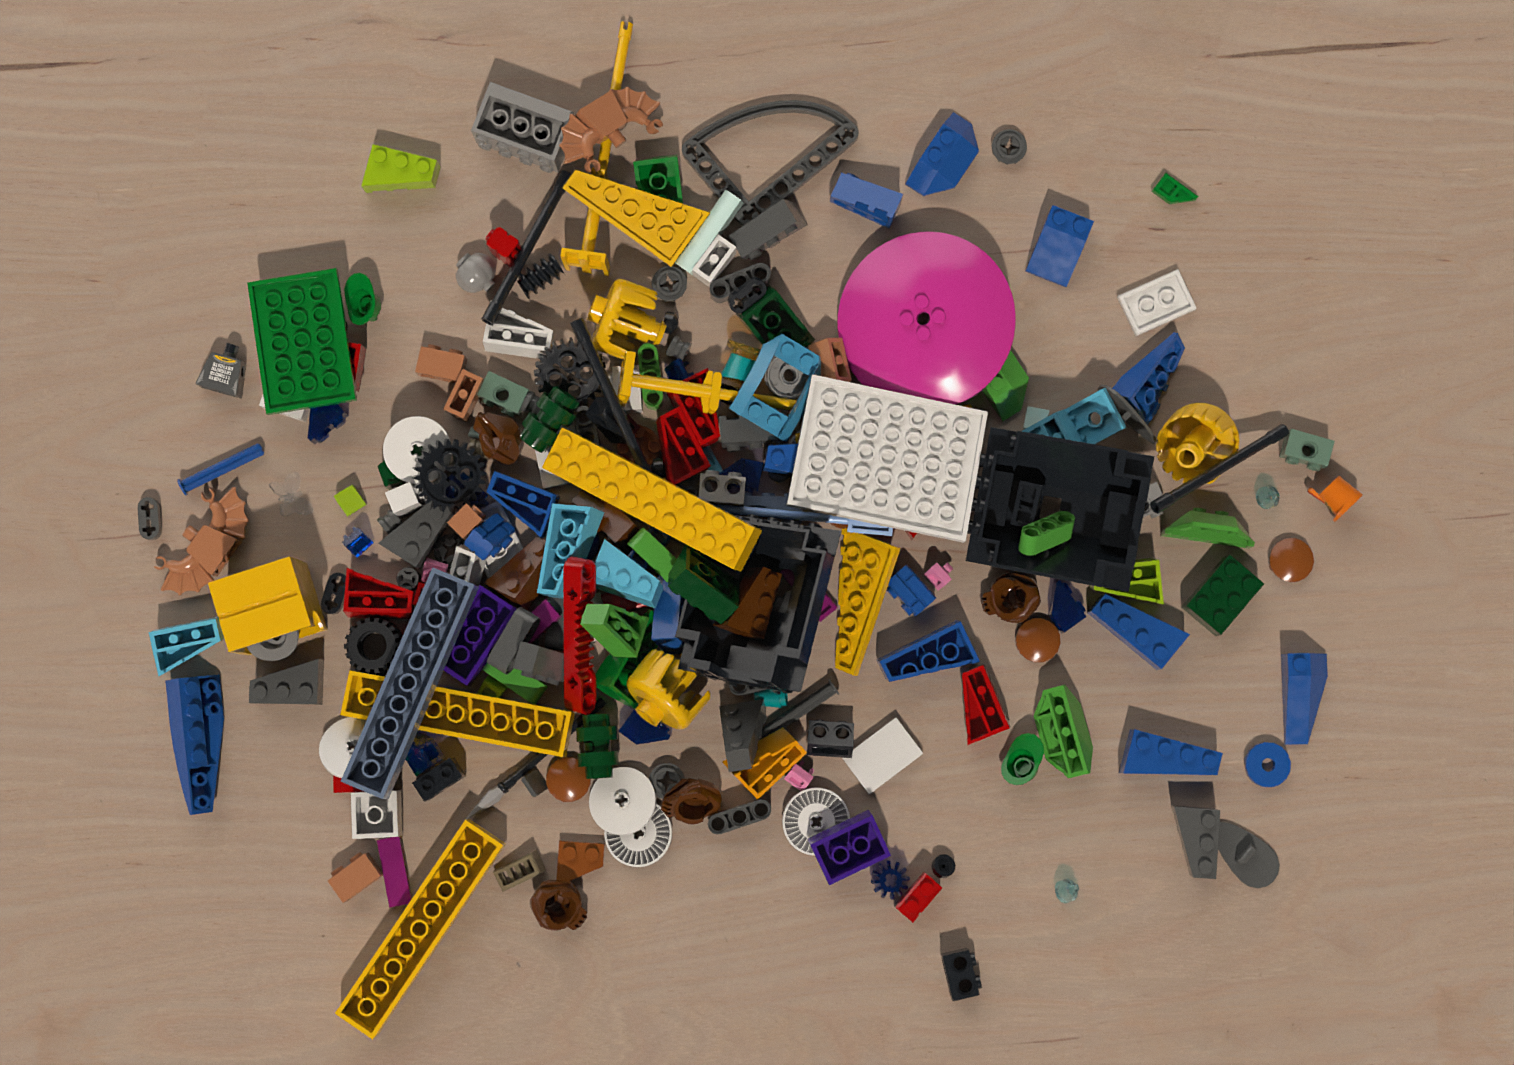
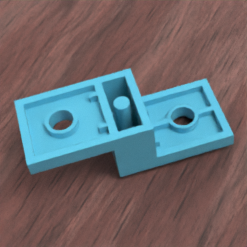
(1076, 424)

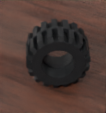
(360, 633)

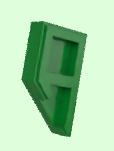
(1173, 191)

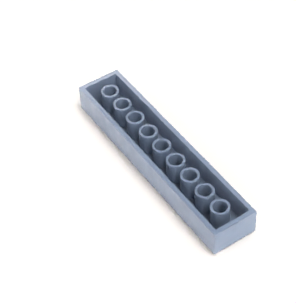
(409, 684)

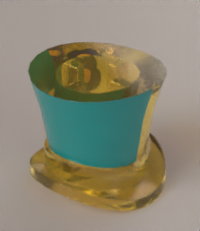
(739, 362)

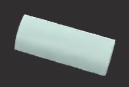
(714, 224)

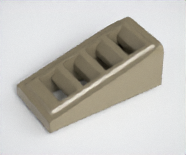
(536, 862)

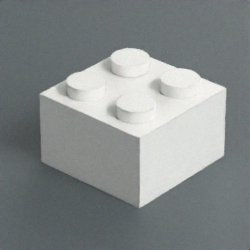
(376, 816)

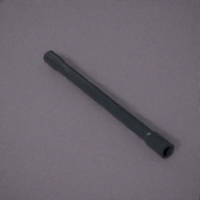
(496, 304)
(584, 337)
(1169, 498)

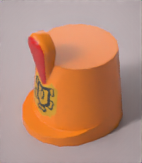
(1337, 496)

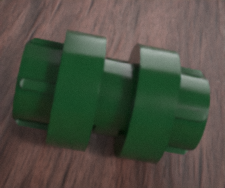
(555, 410)
(597, 746)

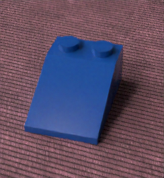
(1059, 246)

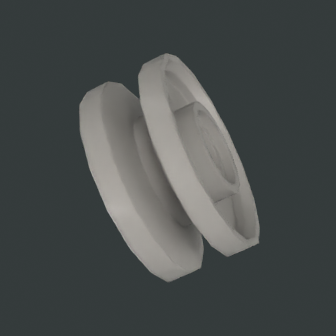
(778, 385)

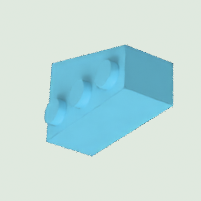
(625, 578)
(183, 641)

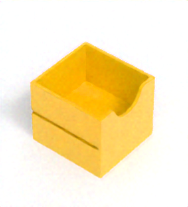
(267, 604)

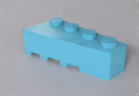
(568, 535)

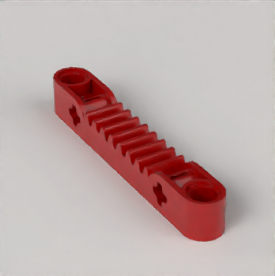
(579, 695)

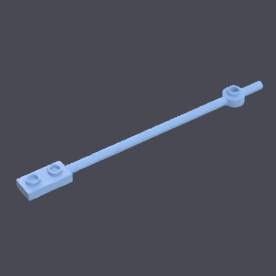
(853, 525)

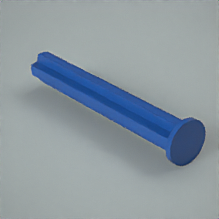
(220, 468)

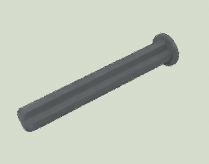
(800, 709)

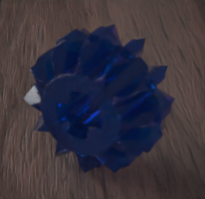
(898, 880)

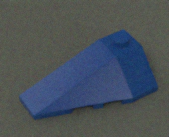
(1148, 378)
(1302, 690)

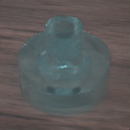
(1267, 497)
(1066, 890)

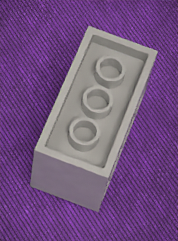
(521, 127)

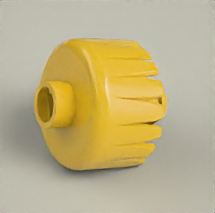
(619, 316)
(1196, 440)
(660, 691)

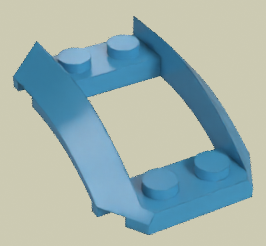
(761, 413)

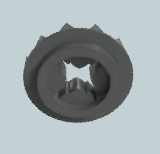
(1017, 141)
(674, 274)
(440, 551)
(659, 773)

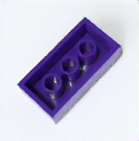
(478, 635)

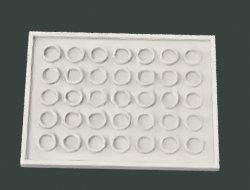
(887, 458)

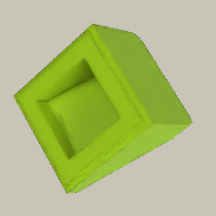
(350, 500)
(492, 688)

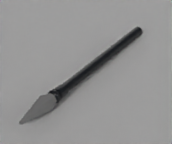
(495, 794)

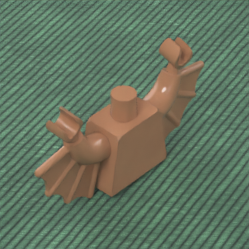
(603, 121)
(209, 546)

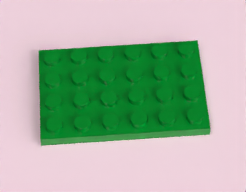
(302, 341)

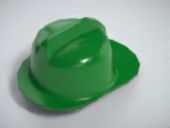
(361, 300)
(1022, 759)

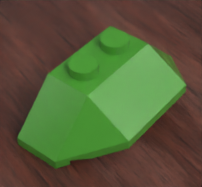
(1007, 389)
(1209, 528)
(1064, 732)

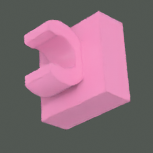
(428, 564)
(939, 575)
(799, 777)

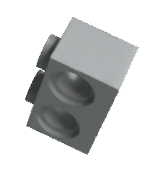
(721, 495)

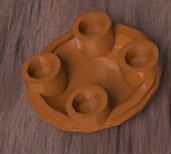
(648, 442)
(1291, 560)
(1038, 640)
(567, 780)

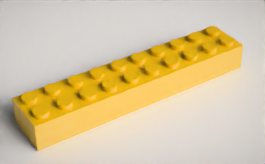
(652, 499)
(474, 717)
(420, 929)

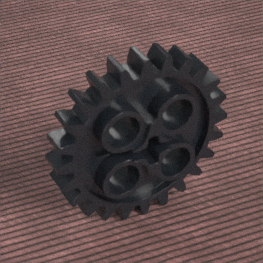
(578, 361)
(436, 490)

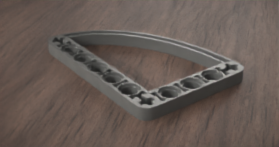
(786, 178)

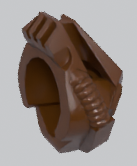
(506, 443)
(1012, 597)
(697, 799)
(558, 905)

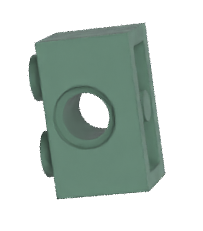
(493, 385)
(1320, 450)

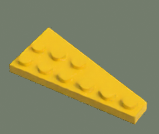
(649, 219)
(862, 587)

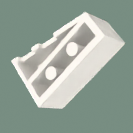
(517, 336)

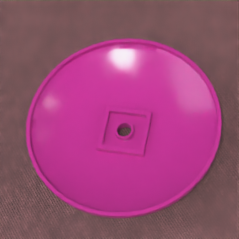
(967, 327)

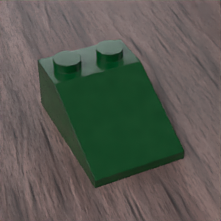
(772, 318)

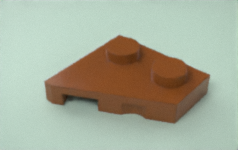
(578, 859)

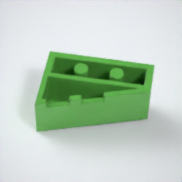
(615, 628)

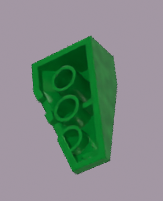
(659, 177)
(615, 671)

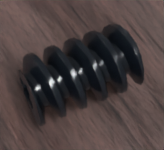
(539, 275)

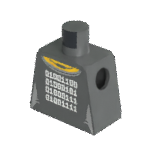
(224, 372)

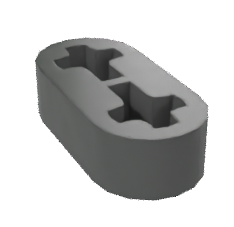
(155, 518)

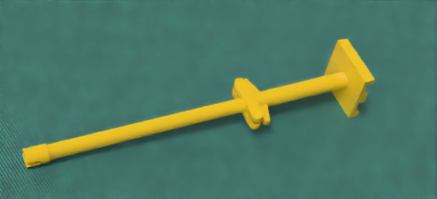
(586, 257)
(709, 391)

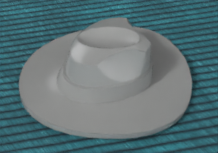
(276, 648)

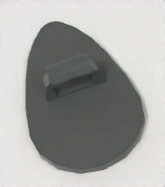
(1129, 415)
(1247, 856)

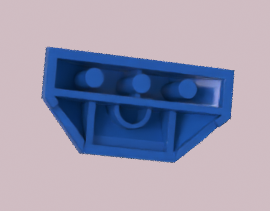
(945, 158)

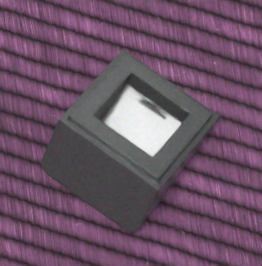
(534, 783)

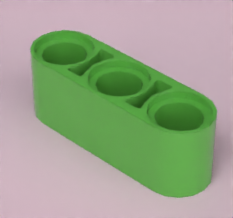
(647, 366)
(1046, 533)
(652, 552)
(526, 687)

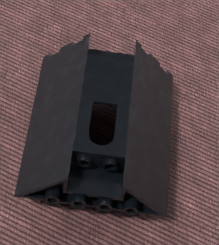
(1096, 484)
(784, 653)

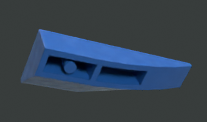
(196, 736)

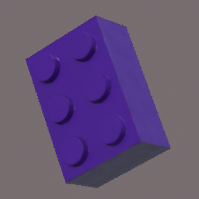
(849, 847)

